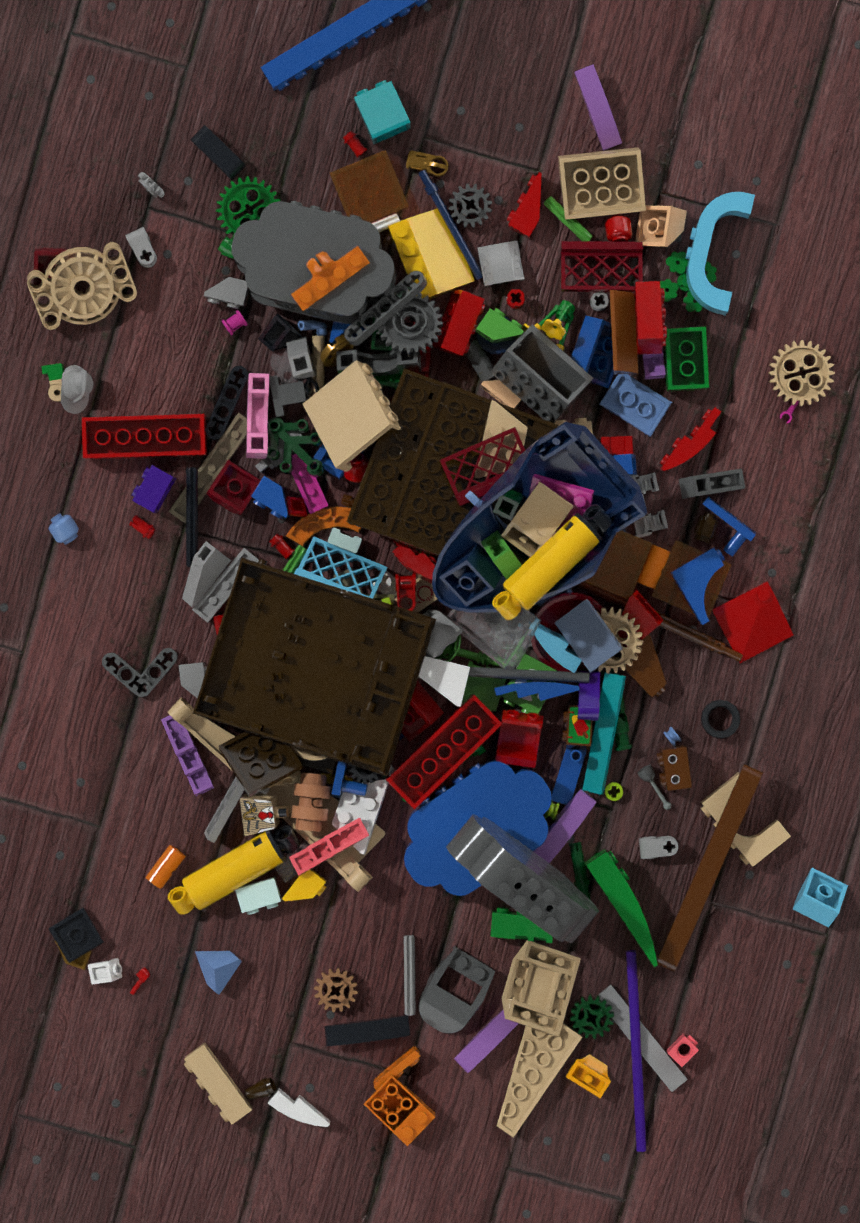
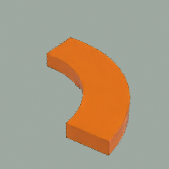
(318, 521)

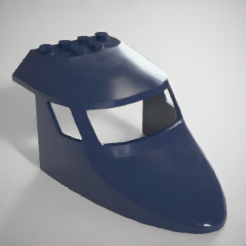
(570, 453)

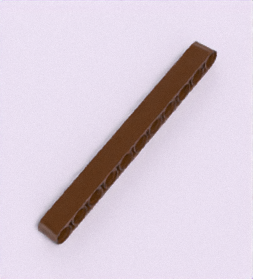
(709, 867)

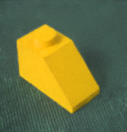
(306, 886)

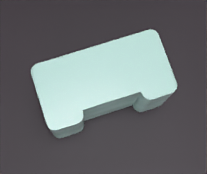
(344, 541)

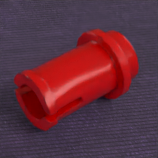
(354, 143)
(142, 527)
(281, 545)

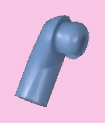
(320, 327)

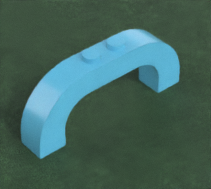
(704, 293)

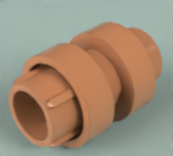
(311, 793)

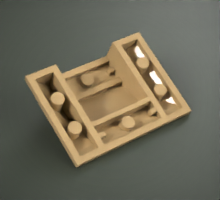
(539, 987)

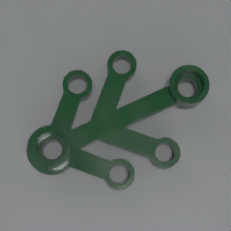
(292, 443)

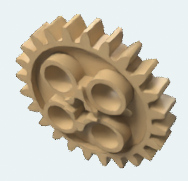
(806, 390)
(615, 623)

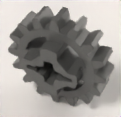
(478, 194)

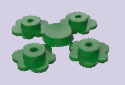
(682, 280)

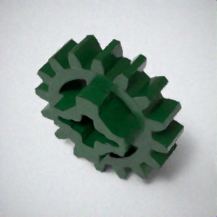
(600, 1011)

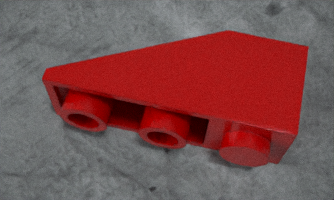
(528, 213)

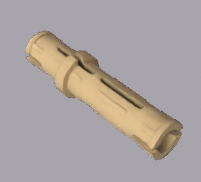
(317, 348)

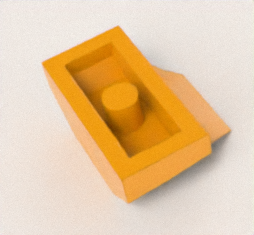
(590, 1075)

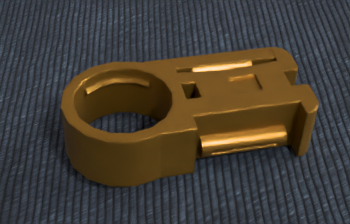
(423, 161)

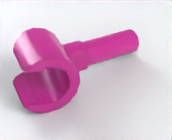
(790, 410)

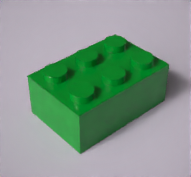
(686, 359)

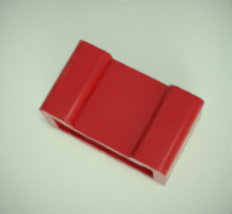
(618, 445)

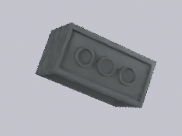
(550, 364)

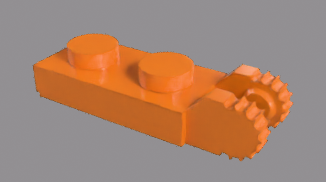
(396, 1069)

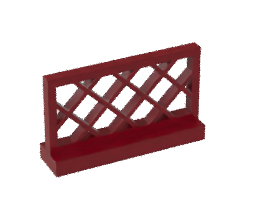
(599, 250)
(480, 488)

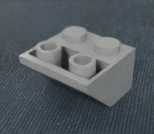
(444, 633)

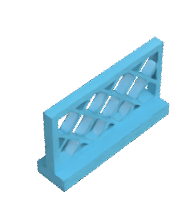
(352, 557)

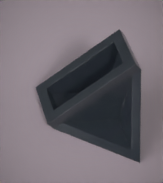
(278, 333)

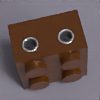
(674, 768)

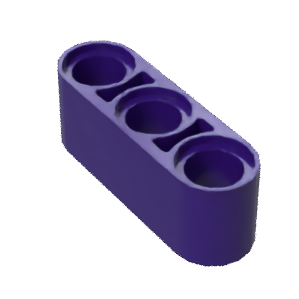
(589, 697)

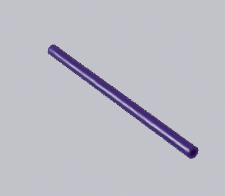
(636, 1050)

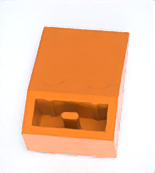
(400, 1110)

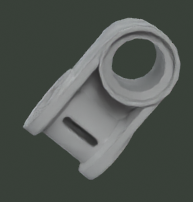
(141, 244)
(653, 847)

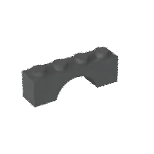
(381, 364)

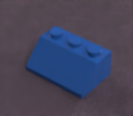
(595, 351)

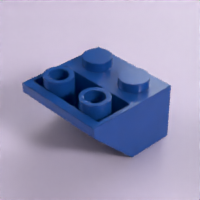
(271, 495)

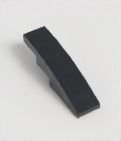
(367, 1030)

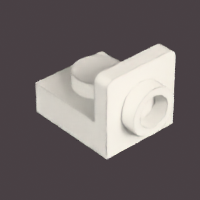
(105, 971)

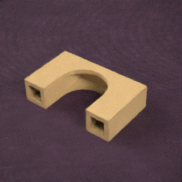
(753, 847)

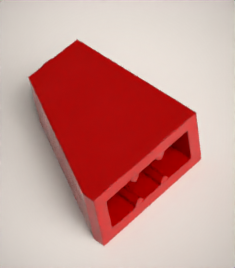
(643, 614)

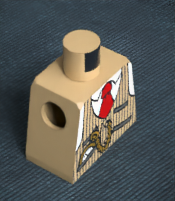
(261, 813)

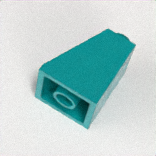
(382, 111)

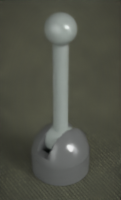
(647, 774)

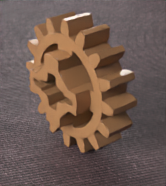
(330, 982)

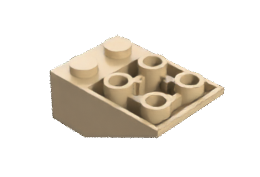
(537, 520)

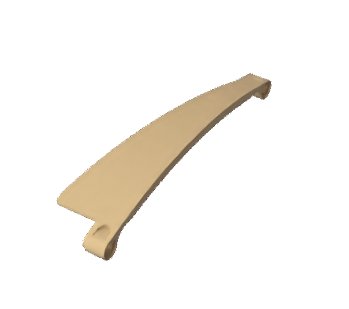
(345, 862)

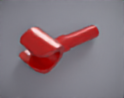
(143, 975)

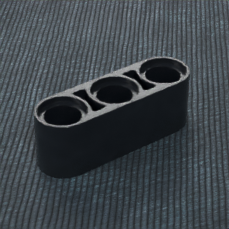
(218, 152)

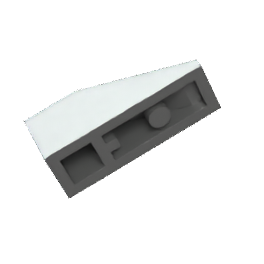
(711, 483)

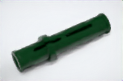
(579, 868)

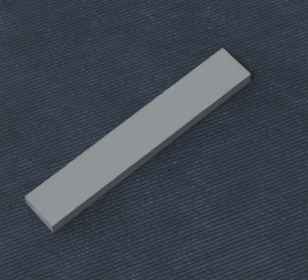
(650, 1048)

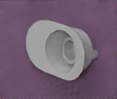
(75, 389)

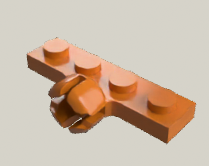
(328, 276)

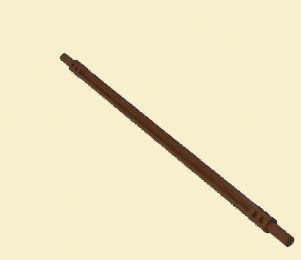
(668, 623)

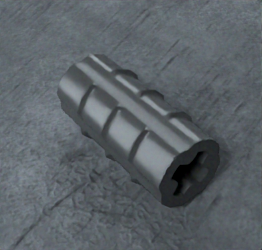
(480, 361)

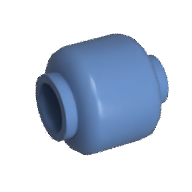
(63, 528)

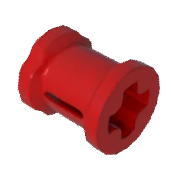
(515, 305)

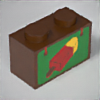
(578, 731)

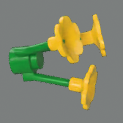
(554, 328)

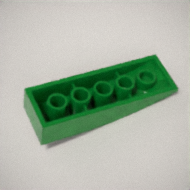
(615, 886)

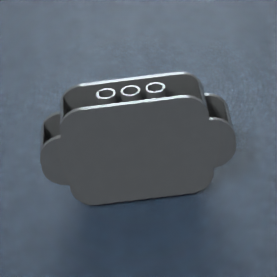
(287, 235)
(522, 879)

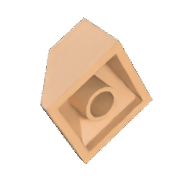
(660, 225)
(501, 393)

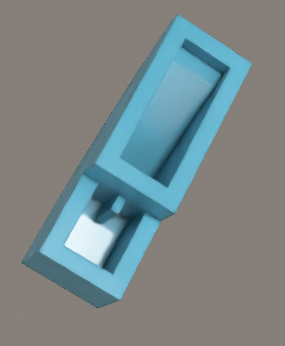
(556, 647)

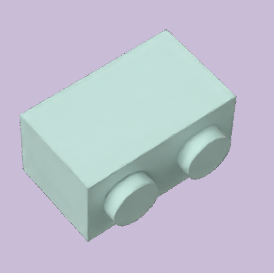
(258, 895)

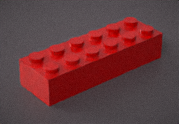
(144, 436)
(443, 751)

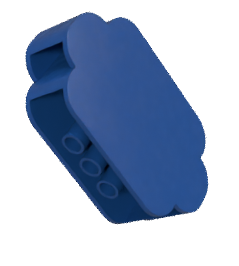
(490, 791)

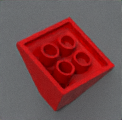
(753, 621)

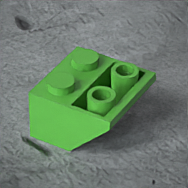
(497, 328)

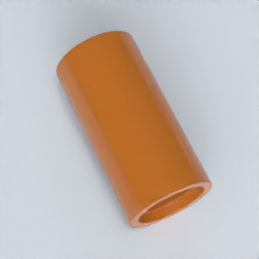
(653, 566)
(165, 866)

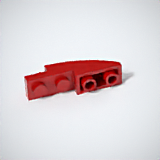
(687, 448)
(415, 562)

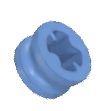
(672, 736)

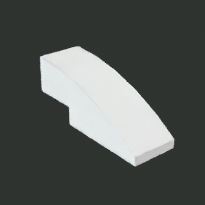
(299, 1109)

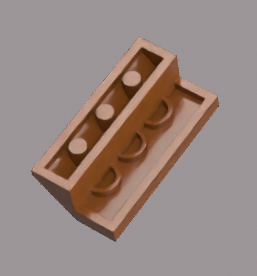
(624, 333)

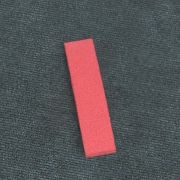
(329, 846)

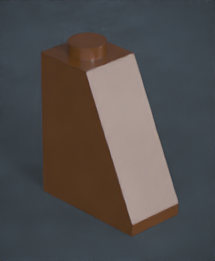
(647, 669)

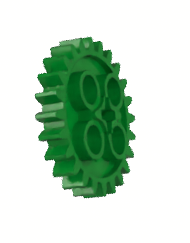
(239, 193)

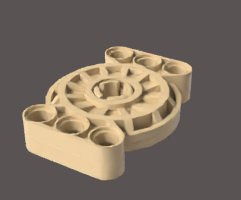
(75, 268)

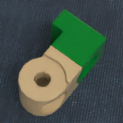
(55, 379)

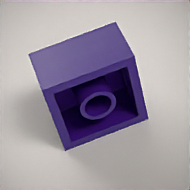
(153, 489)

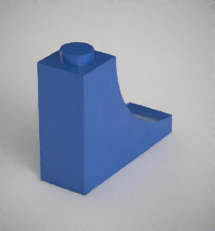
(694, 577)

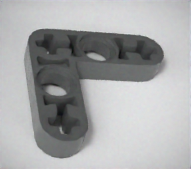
(145, 676)

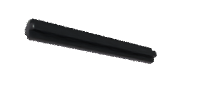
(191, 514)

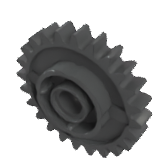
(417, 336)

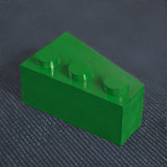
(516, 926)

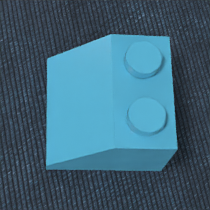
(820, 897)

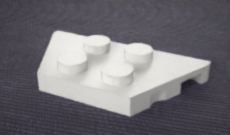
(363, 807)

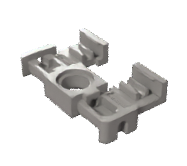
(648, 522)

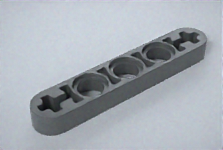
(382, 317)

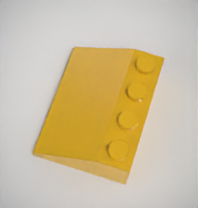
(430, 248)

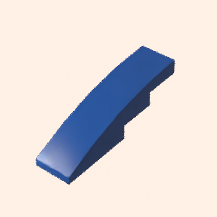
(544, 689)

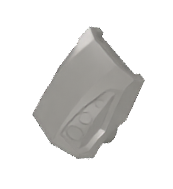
(500, 263)

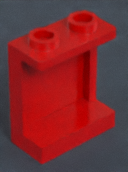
(519, 738)

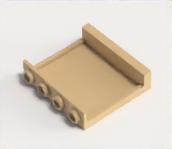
(350, 414)

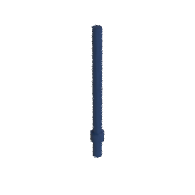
(431, 189)

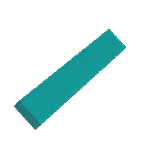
(604, 733)

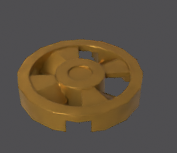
(341, 345)

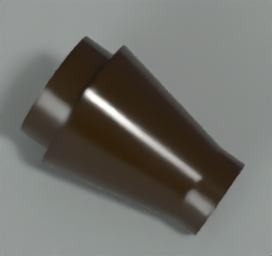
(261, 1089)

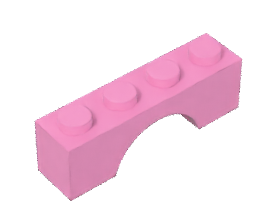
(257, 416)

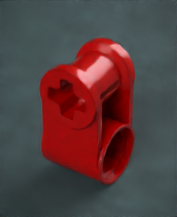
(406, 590)

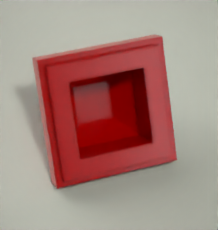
(296, 506)

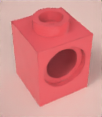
(680, 1058)

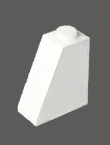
(446, 678)

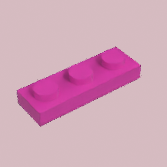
(308, 486)

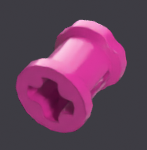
(234, 322)

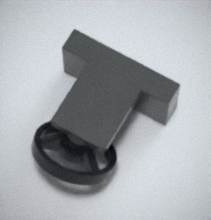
(290, 393)

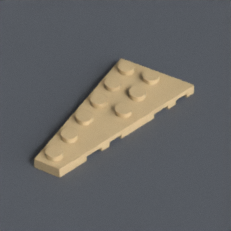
(535, 1068)

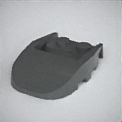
(442, 1008)

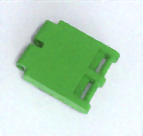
(483, 689)

